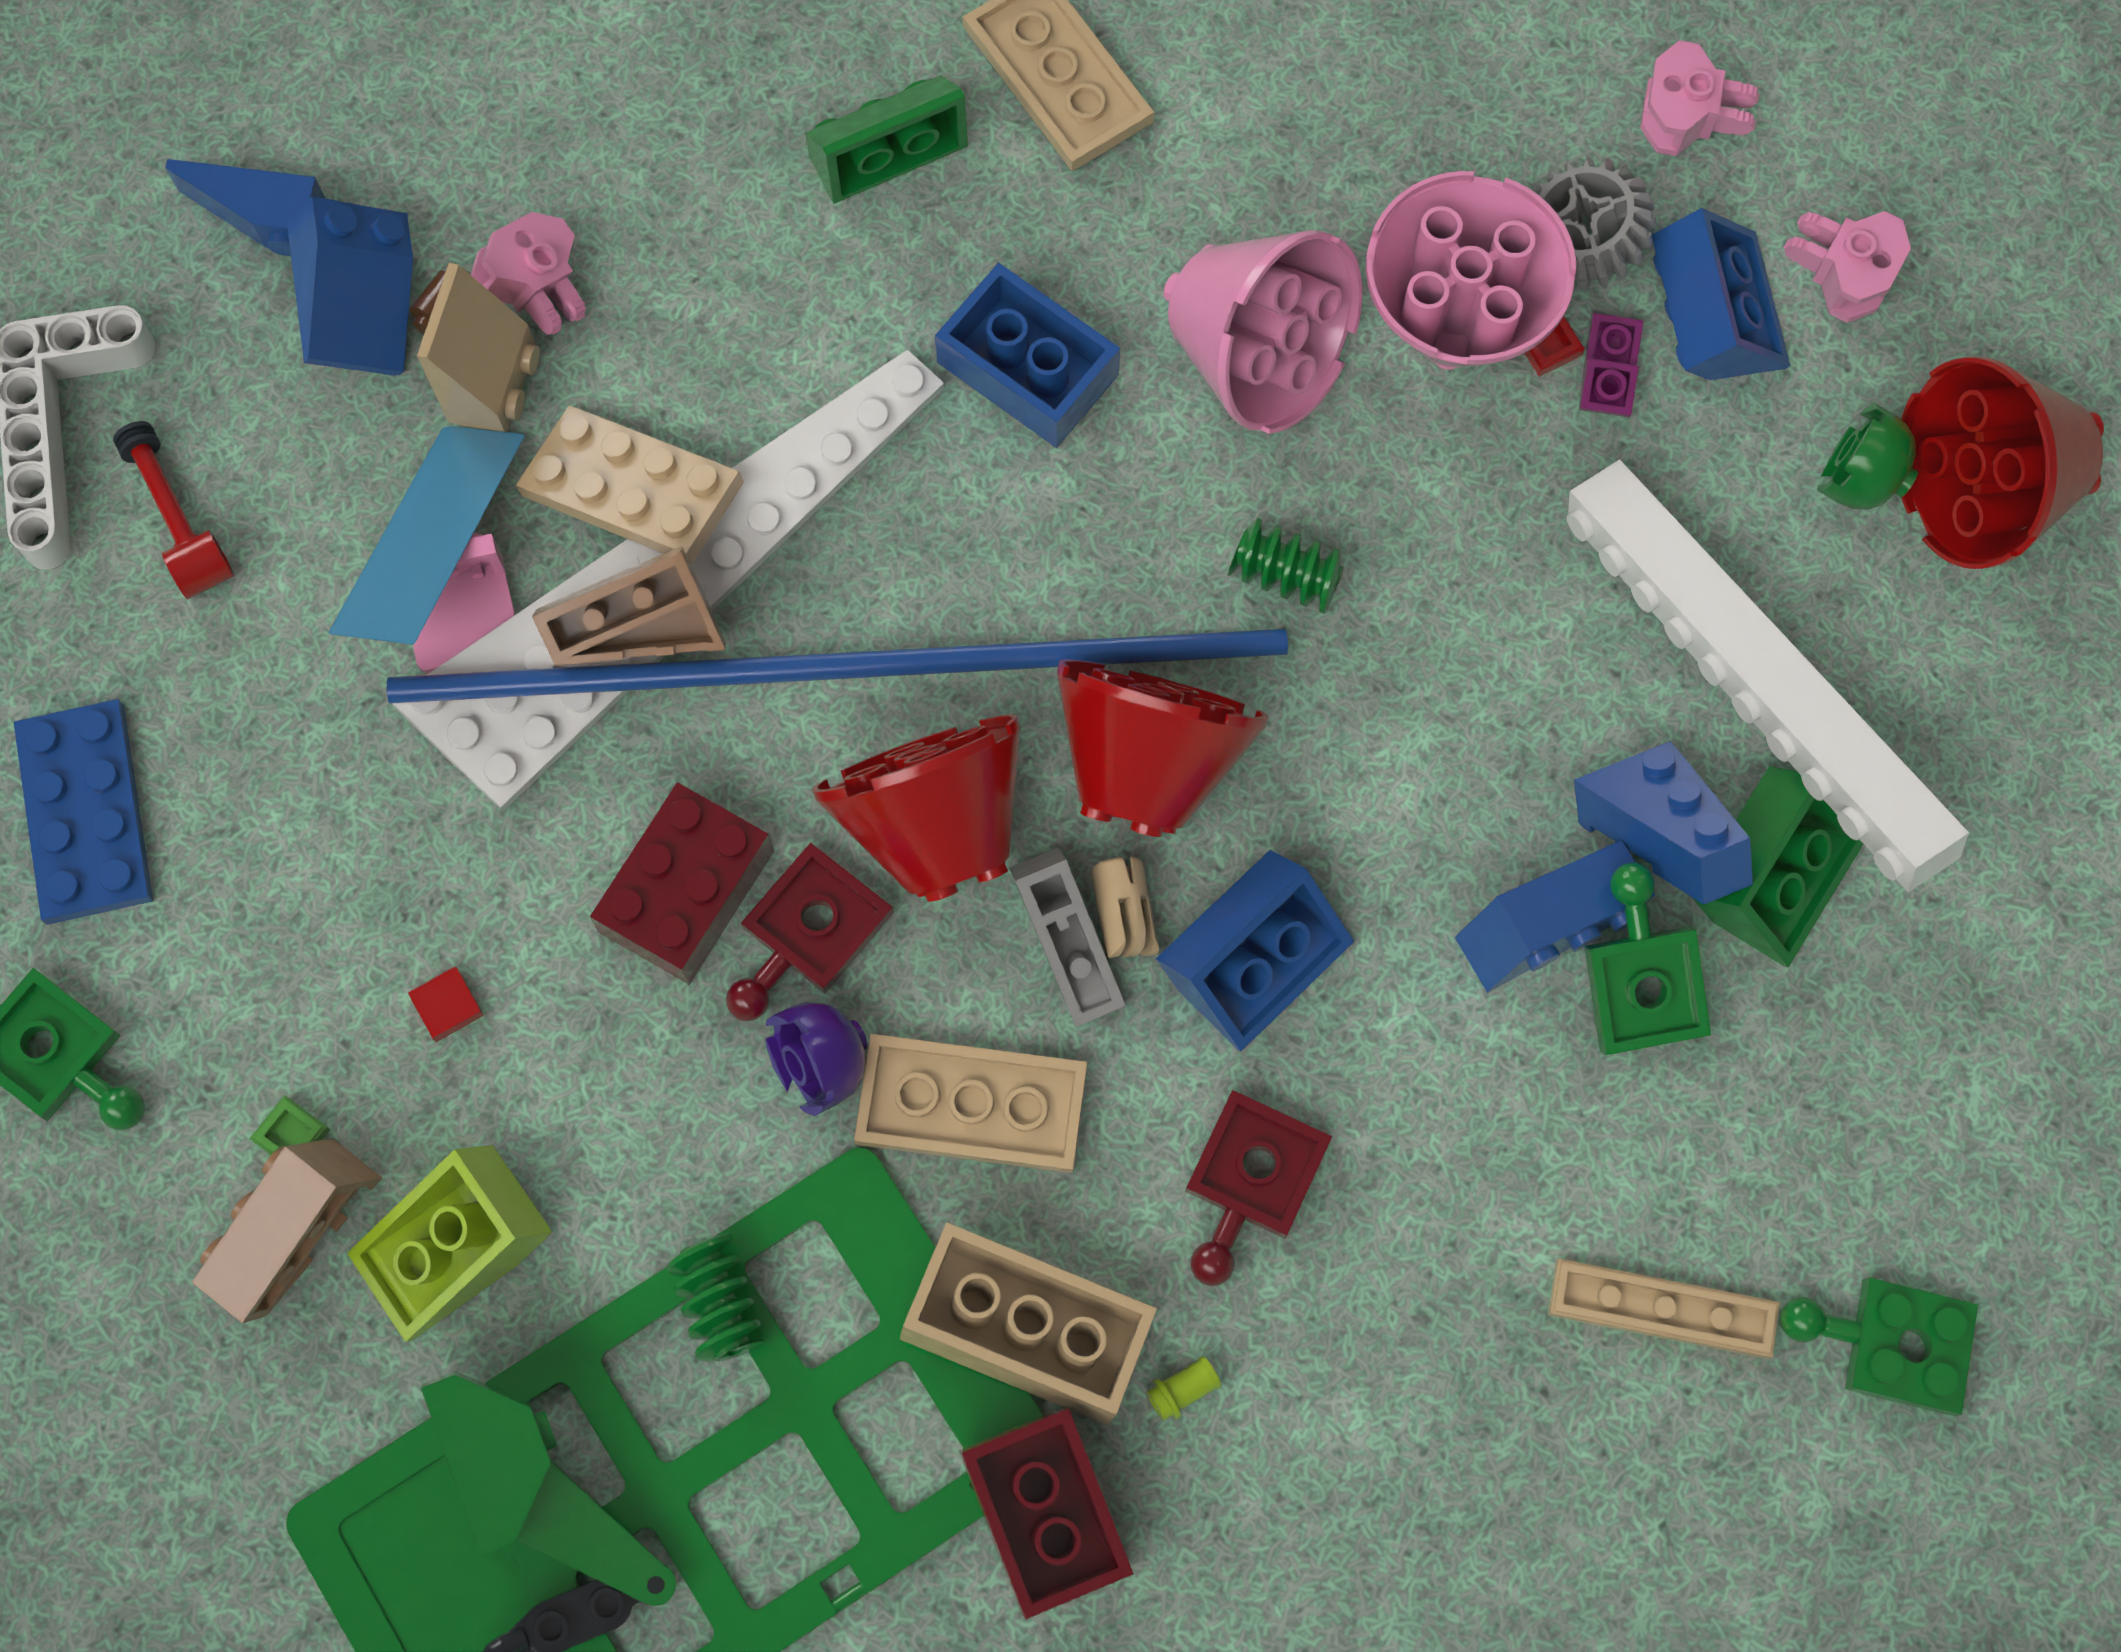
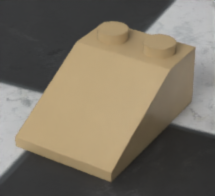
(476, 354)

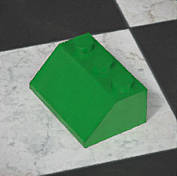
(888, 137)
(1796, 867)

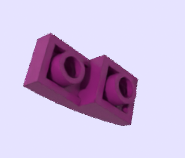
(1611, 365)

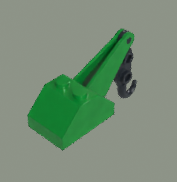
(523, 1496)

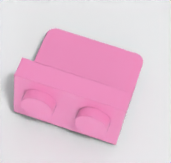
(469, 606)

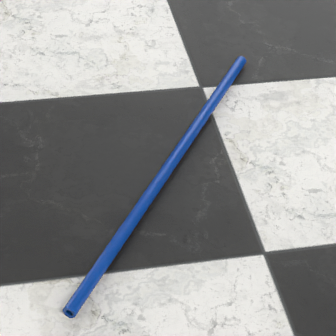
(833, 666)

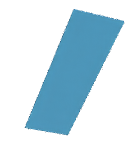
(427, 535)

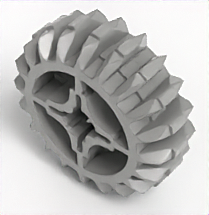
(1613, 206)

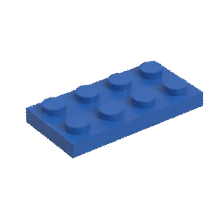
(82, 812)

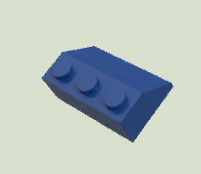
(1718, 297)
(1256, 948)

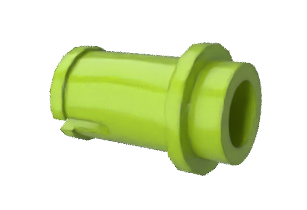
(1183, 1388)

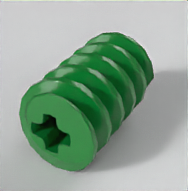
(1288, 564)
(714, 1300)

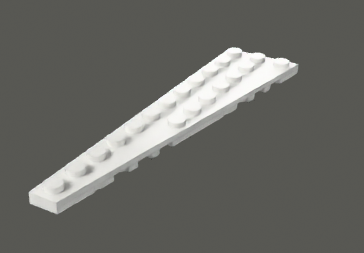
(515, 739)

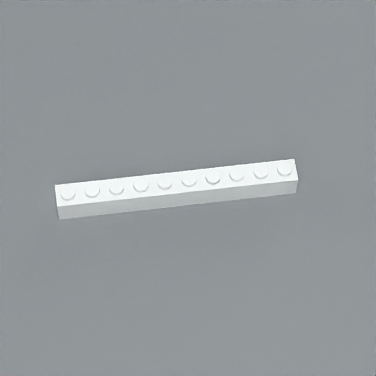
(1766, 678)

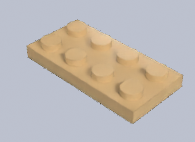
(1059, 75)
(630, 483)
(971, 1103)

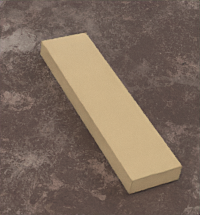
(1664, 1308)

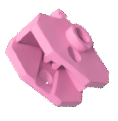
(1687, 99)
(1859, 260)
(529, 264)

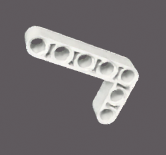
(40, 418)

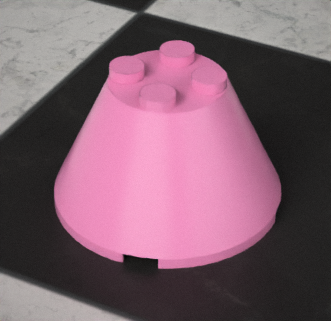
(1470, 269)
(1267, 322)

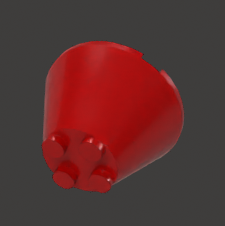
(1996, 460)
(1149, 744)
(934, 806)

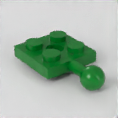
(1621, 964)
(77, 1047)
(1875, 1357)

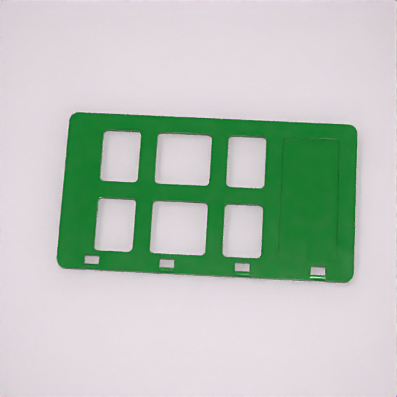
(398, 1545)

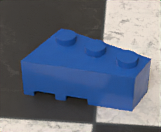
(1669, 821)
(1545, 918)

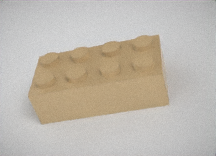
(1028, 1324)

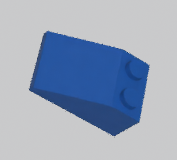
(352, 284)

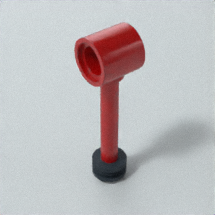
(194, 560)

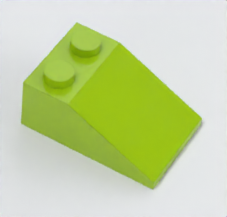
(448, 1239)

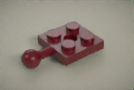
(814, 954)
(1263, 1202)

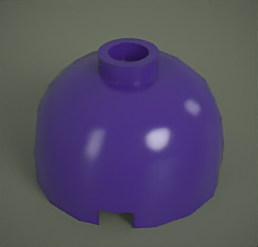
(819, 1052)

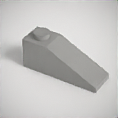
(1067, 936)

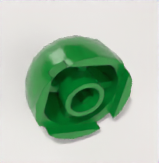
(1871, 462)

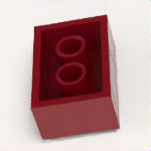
(682, 883)
(1045, 1512)

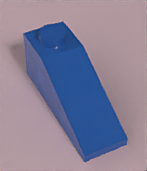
(247, 199)

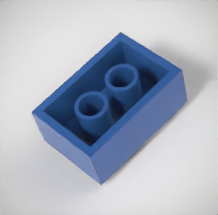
(1027, 355)

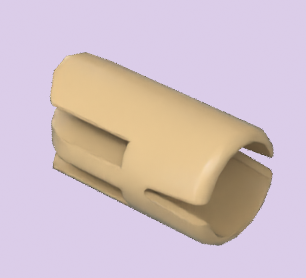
(1124, 908)

